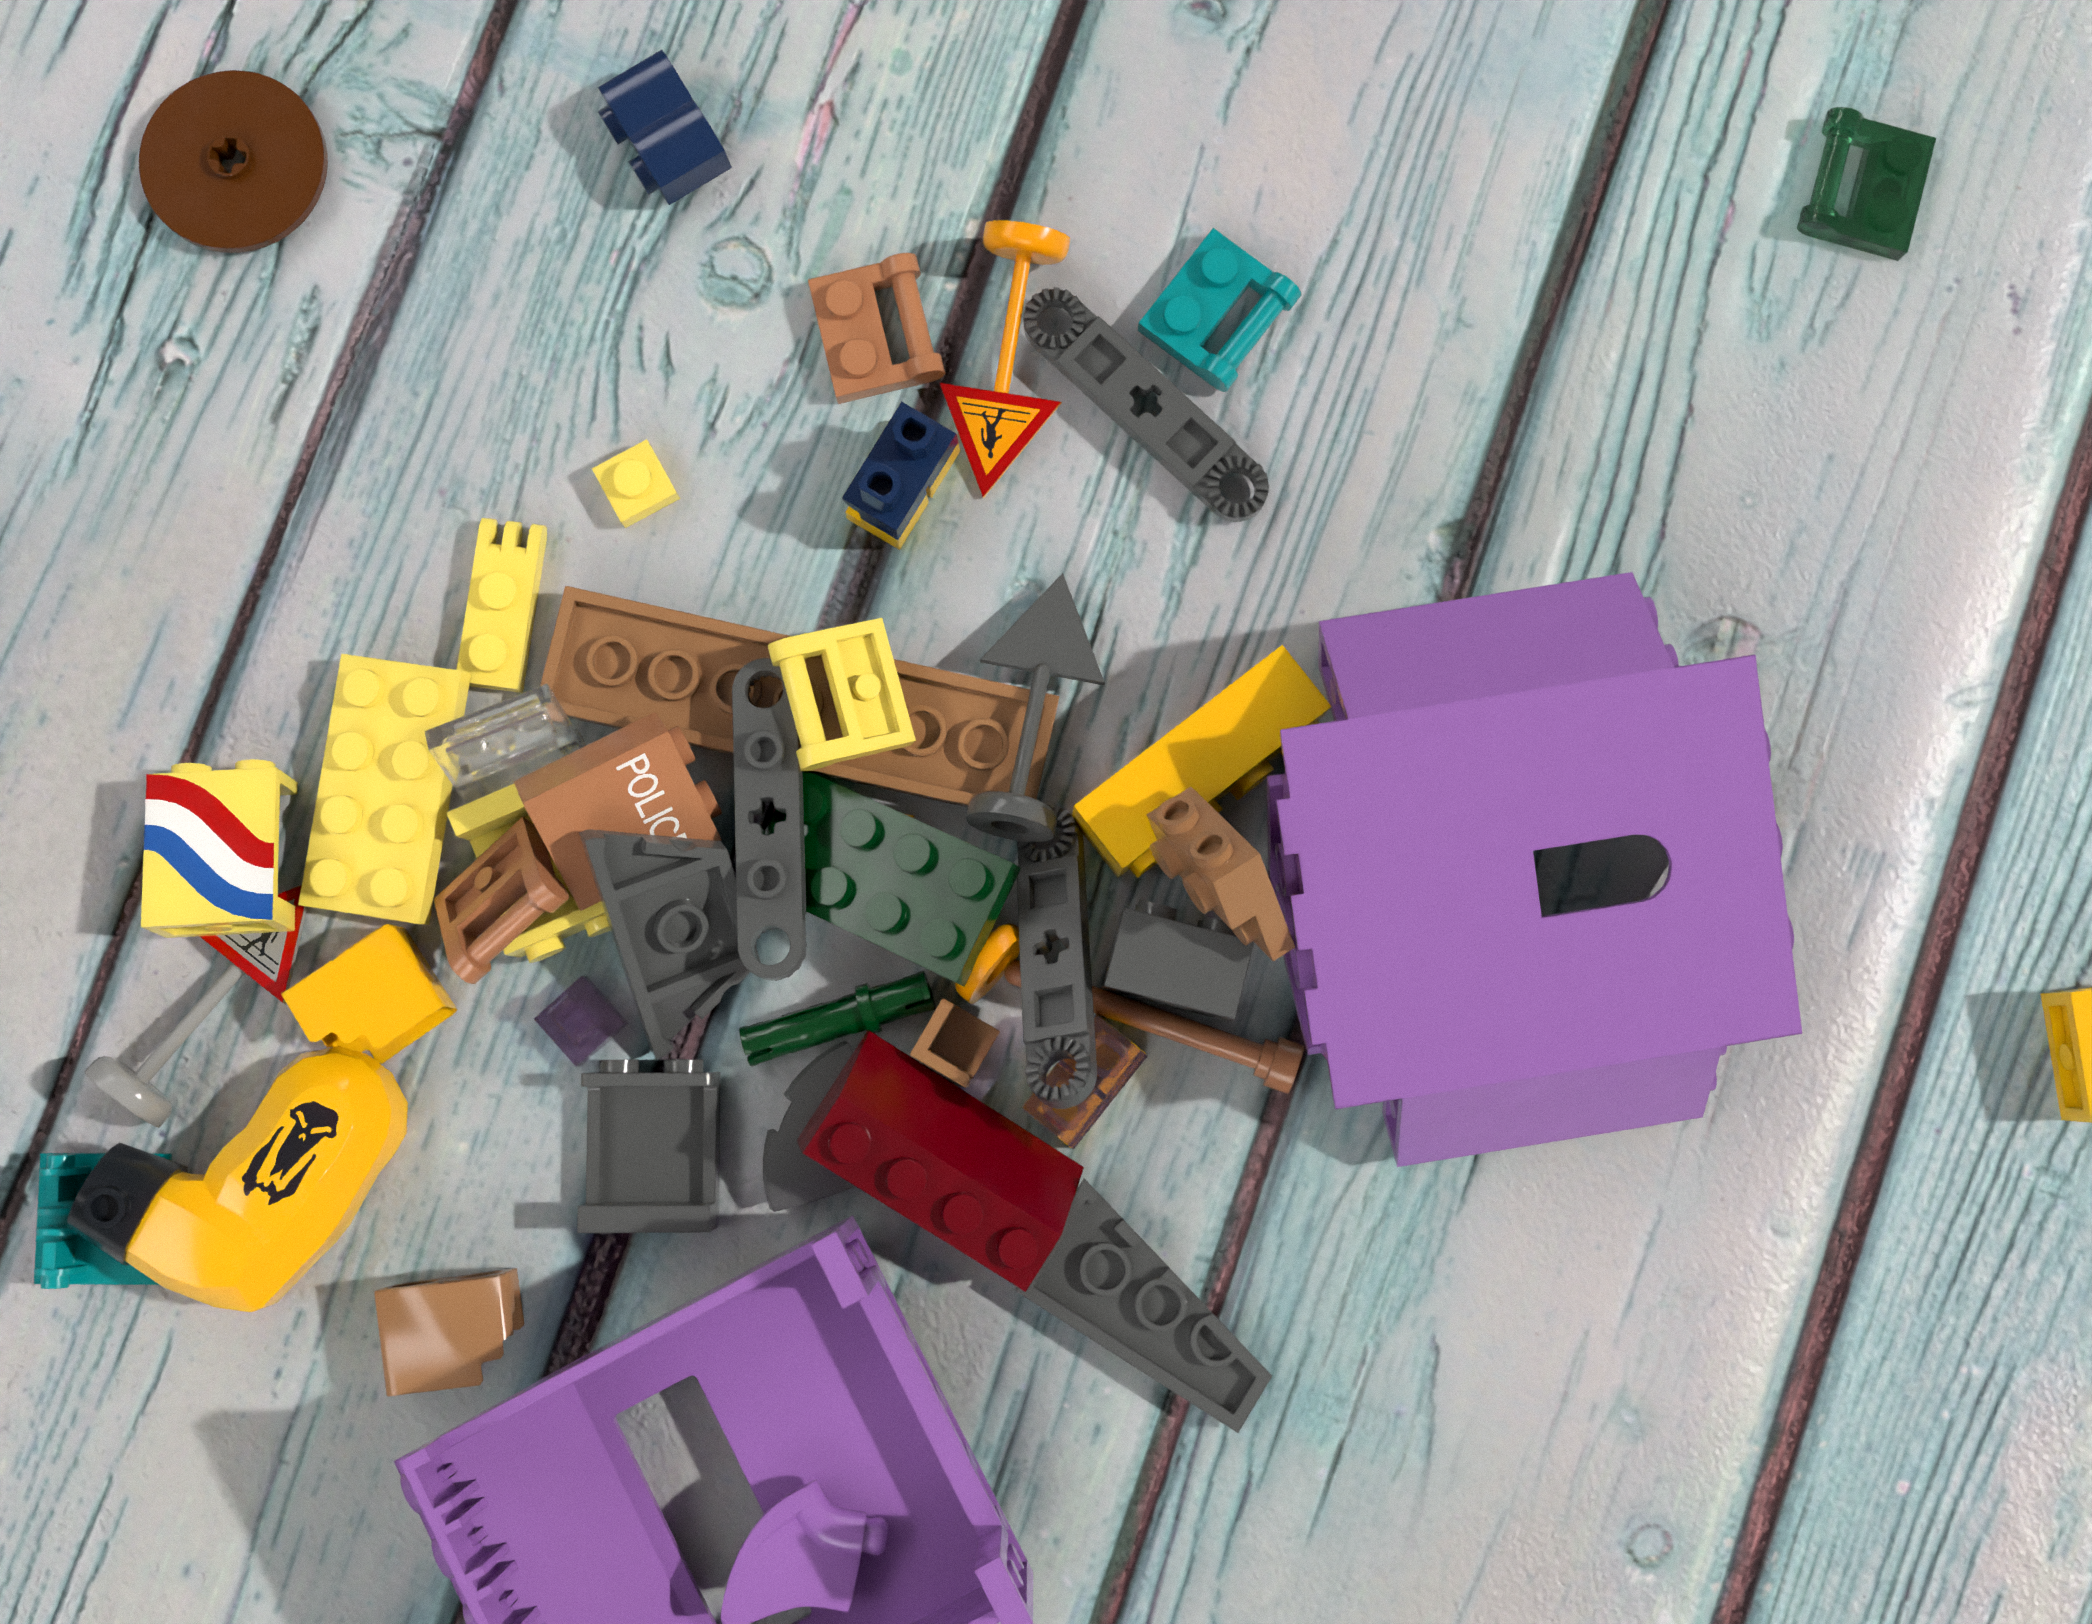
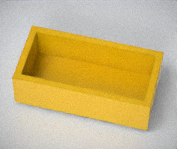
(1213, 751)

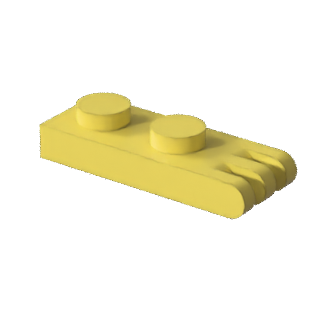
(501, 606)

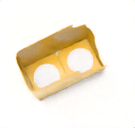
(372, 996)

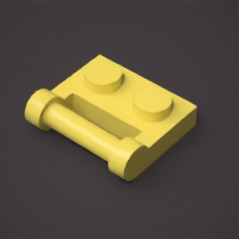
(862, 689)

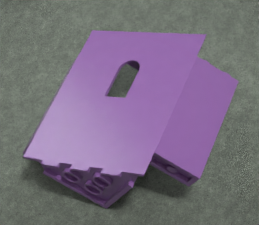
(1416, 886)

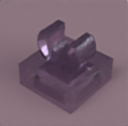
(581, 1021)

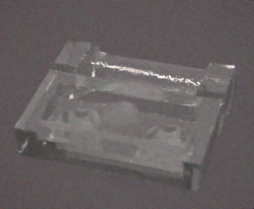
(503, 742)

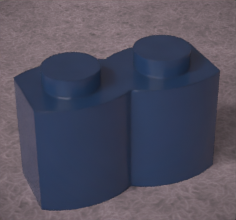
(664, 128)

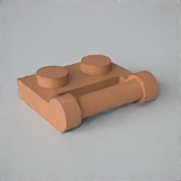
(855, 333)
(488, 889)

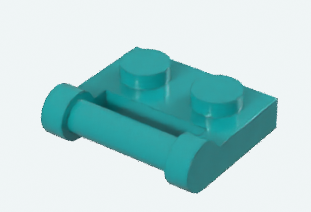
(1203, 297)

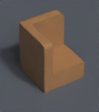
(954, 1043)

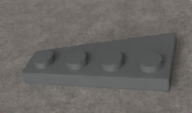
(1136, 1307)

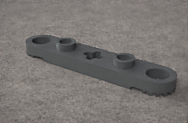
(1178, 437)
(772, 865)
(1056, 995)

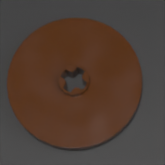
(207, 124)

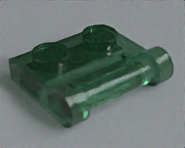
(1884, 190)

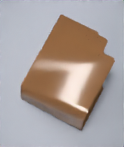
(445, 1329)

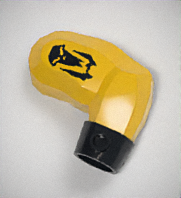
(267, 1197)

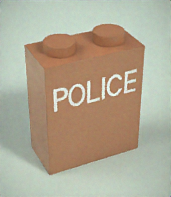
(617, 784)

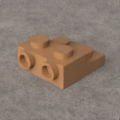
(1219, 870)

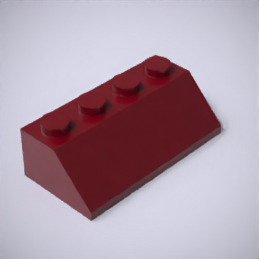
(943, 1160)

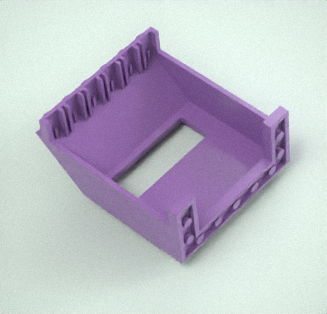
(810, 1380)

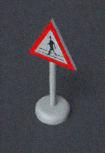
(262, 956)

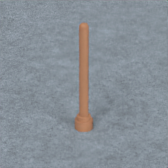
(1271, 1061)

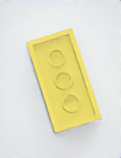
(382, 791)

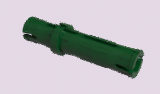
(837, 1018)

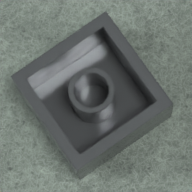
(1177, 962)

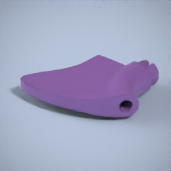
(800, 1557)

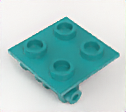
(61, 1253)

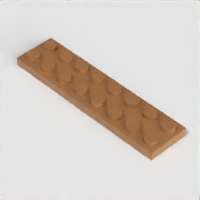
(632, 658)

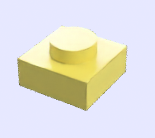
(635, 483)

